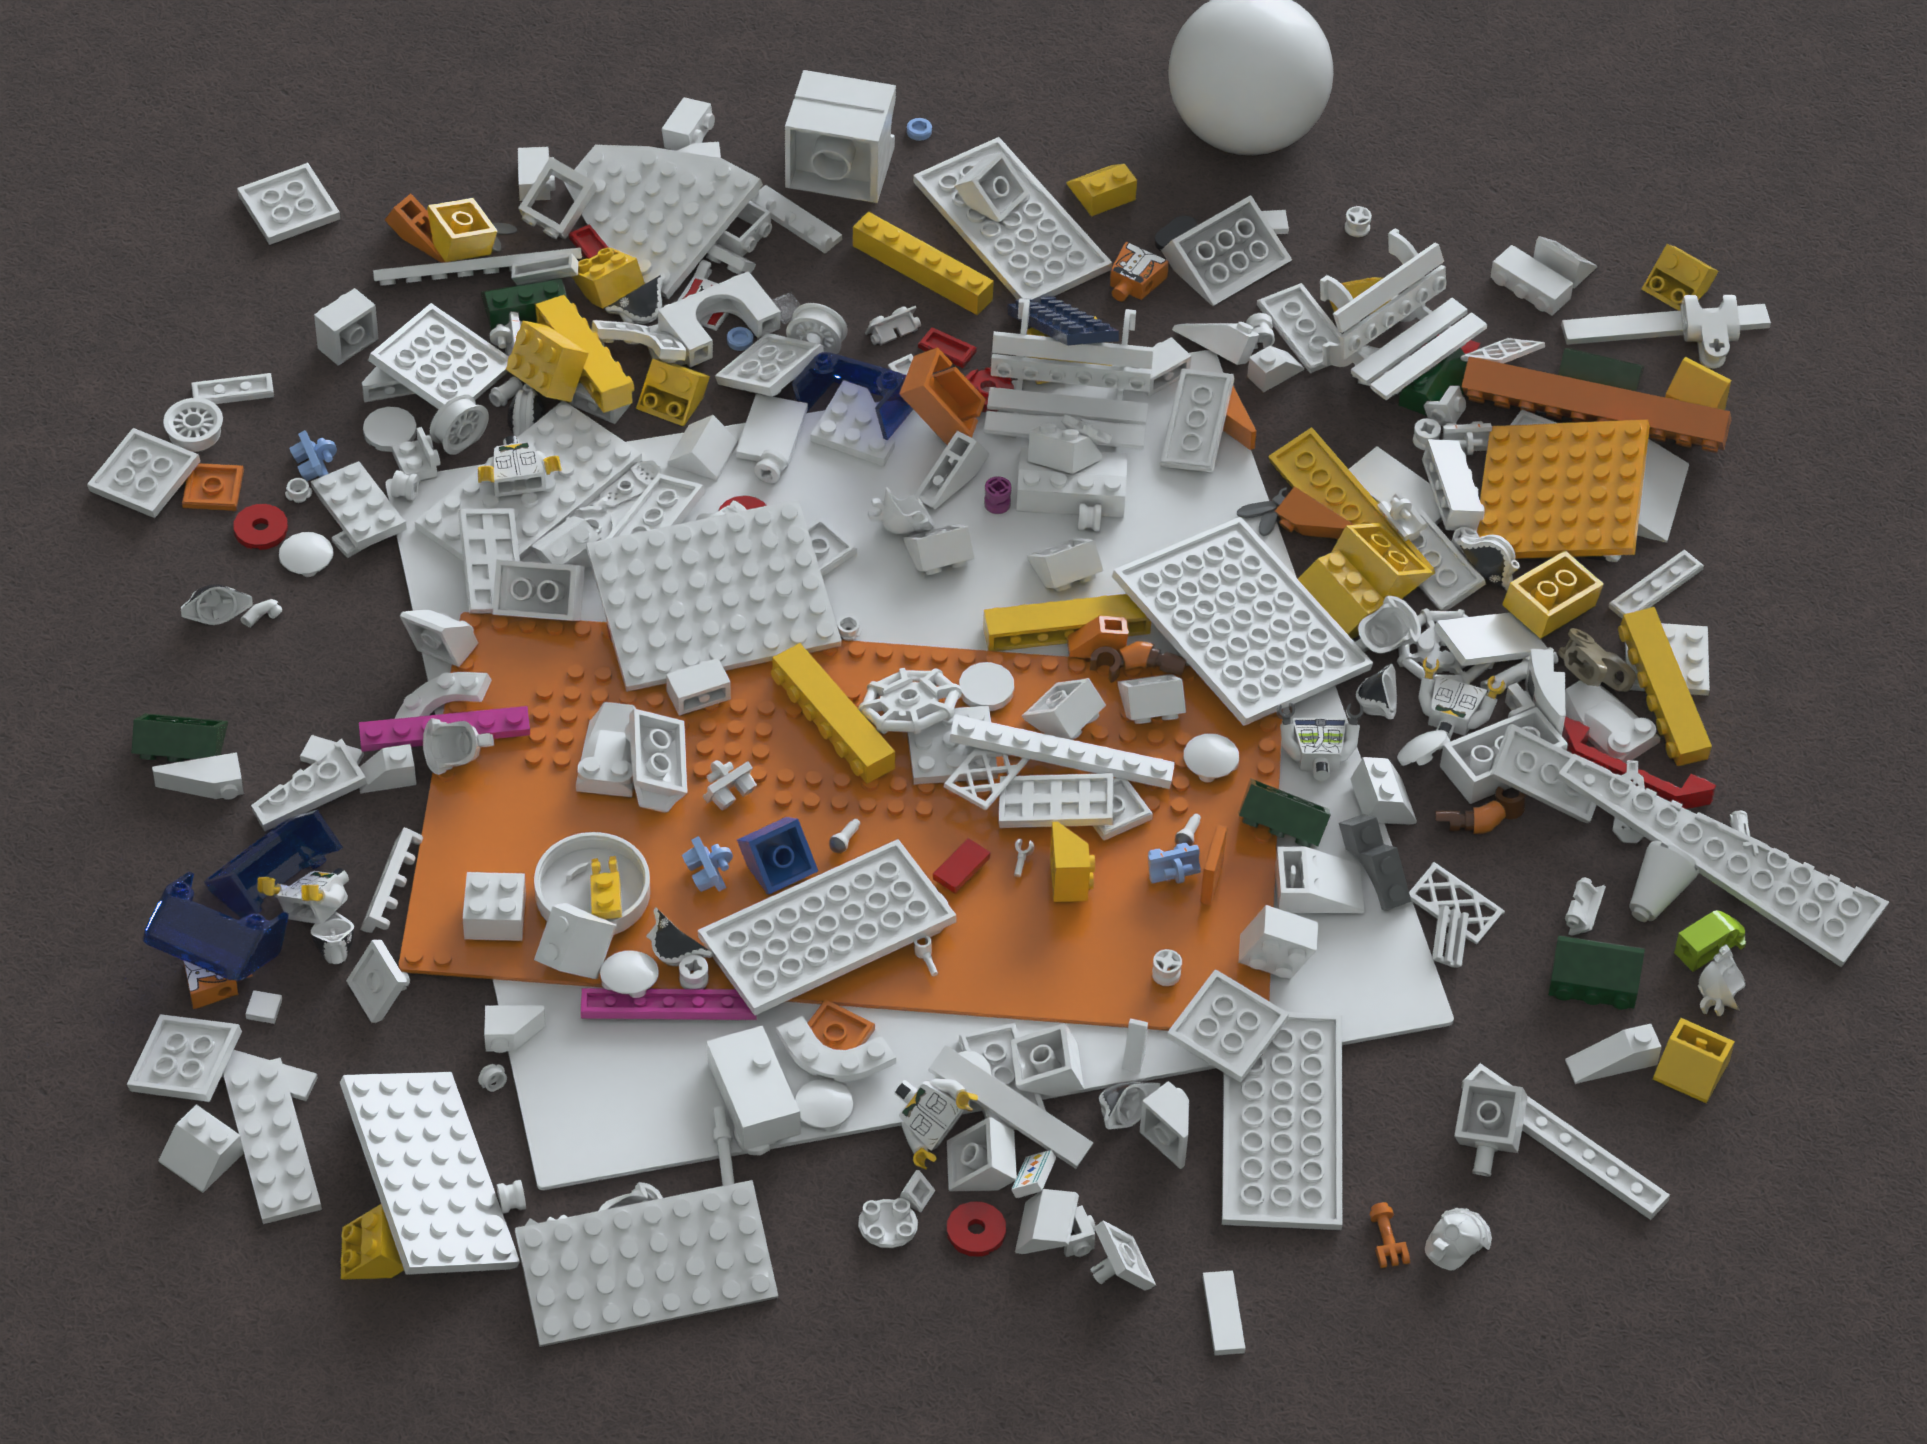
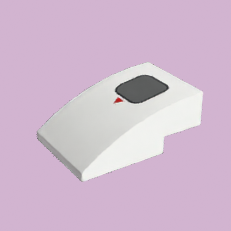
(1546, 687)

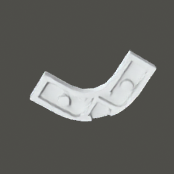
(664, 344)
(445, 689)
(832, 1063)

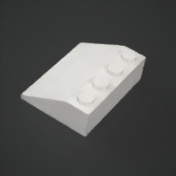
(1227, 252)
(1061, 492)
(1660, 492)

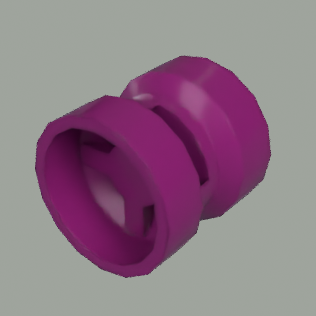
(997, 495)

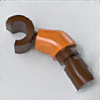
(1136, 655)
(1486, 817)

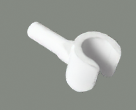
(1022, 856)
(925, 952)

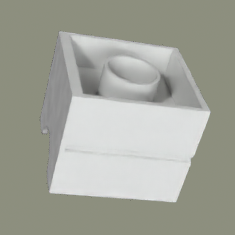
(839, 136)

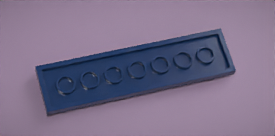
(1065, 323)

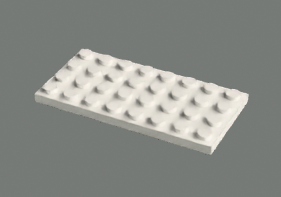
(1034, 248)
(589, 464)
(826, 926)
(1287, 1130)
(429, 1173)
(646, 1263)

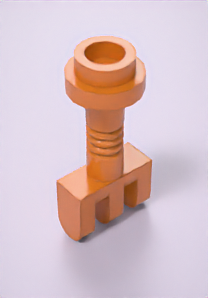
(1382, 1213)

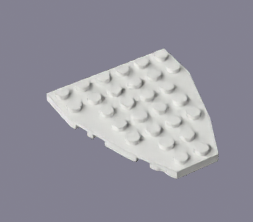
(662, 205)

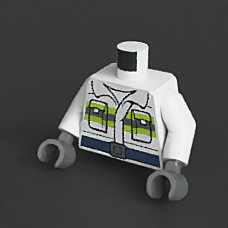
(1318, 742)

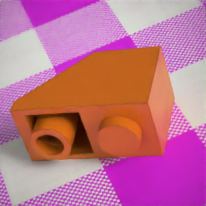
(1098, 633)

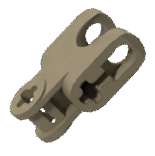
(1593, 663)

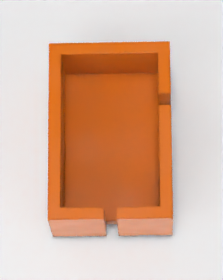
(942, 399)

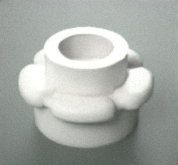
(295, 485)
(849, 627)
(491, 1074)

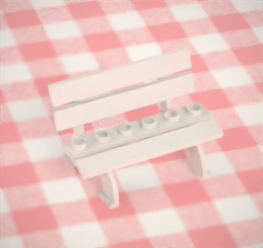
(1401, 308)
(1071, 373)

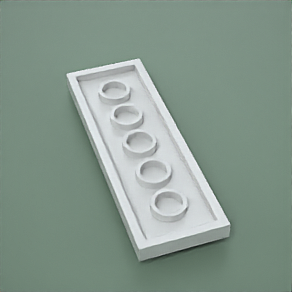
(272, 1141)

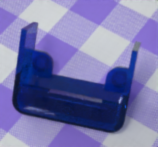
(831, 368)
(278, 855)
(212, 938)

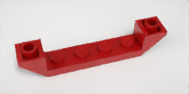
(1693, 794)

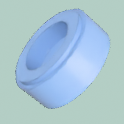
(919, 129)
(739, 338)

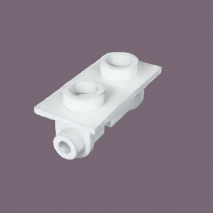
(883, 328)
(1585, 907)

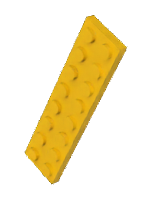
(1320, 474)

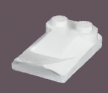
(1612, 725)
(607, 753)
(657, 759)

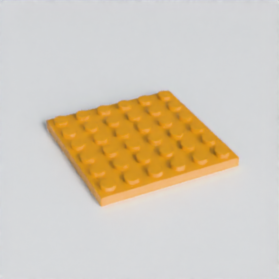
(1565, 487)

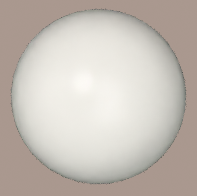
(1250, 74)

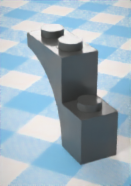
(1381, 861)

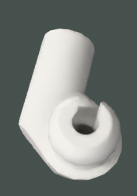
(258, 610)

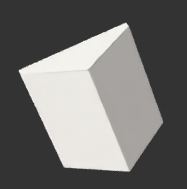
(1562, 260)
(704, 448)

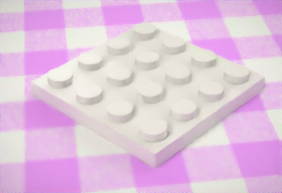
(440, 358)

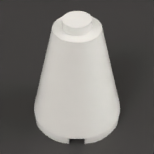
(1661, 880)

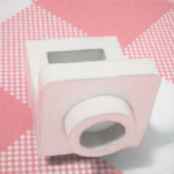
(1448, 408)
(1518, 700)
(1084, 1237)

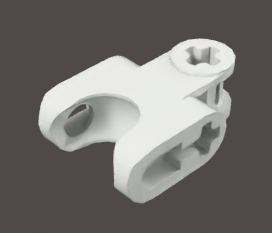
(1711, 329)

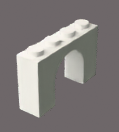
(736, 296)

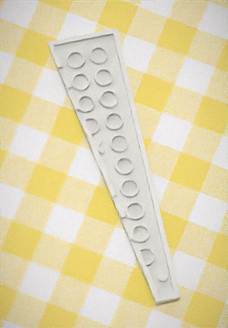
(1789, 893)

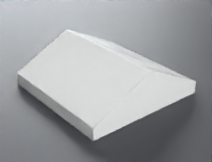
(1047, 1221)

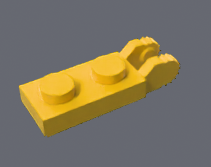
(606, 890)

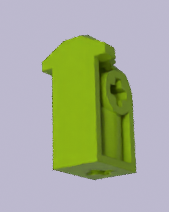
(1705, 937)

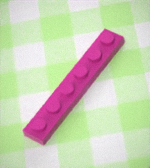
(410, 730)
(665, 1004)

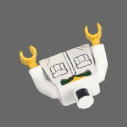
(517, 468)
(1454, 704)
(311, 897)
(931, 1114)

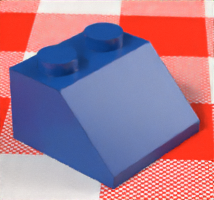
(778, 854)

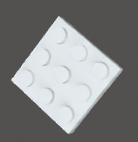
(288, 203)
(768, 364)
(143, 472)
(1691, 652)
(936, 758)
(1227, 1025)
(184, 1058)

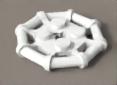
(1429, 646)
(909, 697)

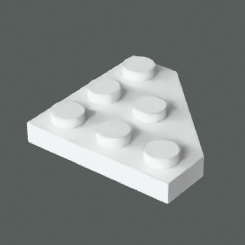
(853, 426)

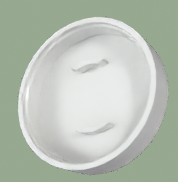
(566, 871)

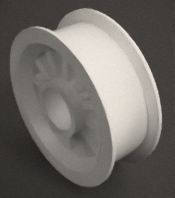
(818, 325)
(459, 423)
(193, 424)

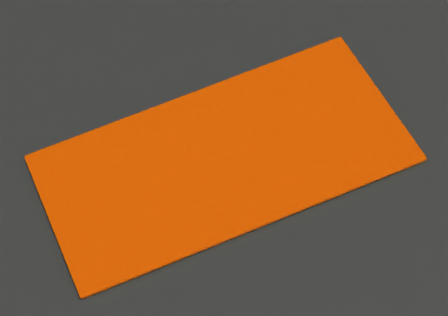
(1010, 942)

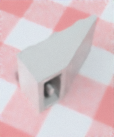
(1317, 882)

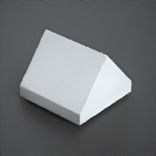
(917, 1191)

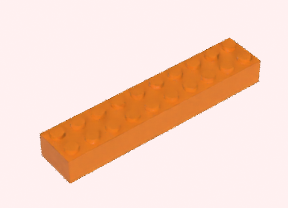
(1594, 403)

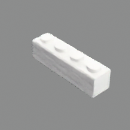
(545, 269)

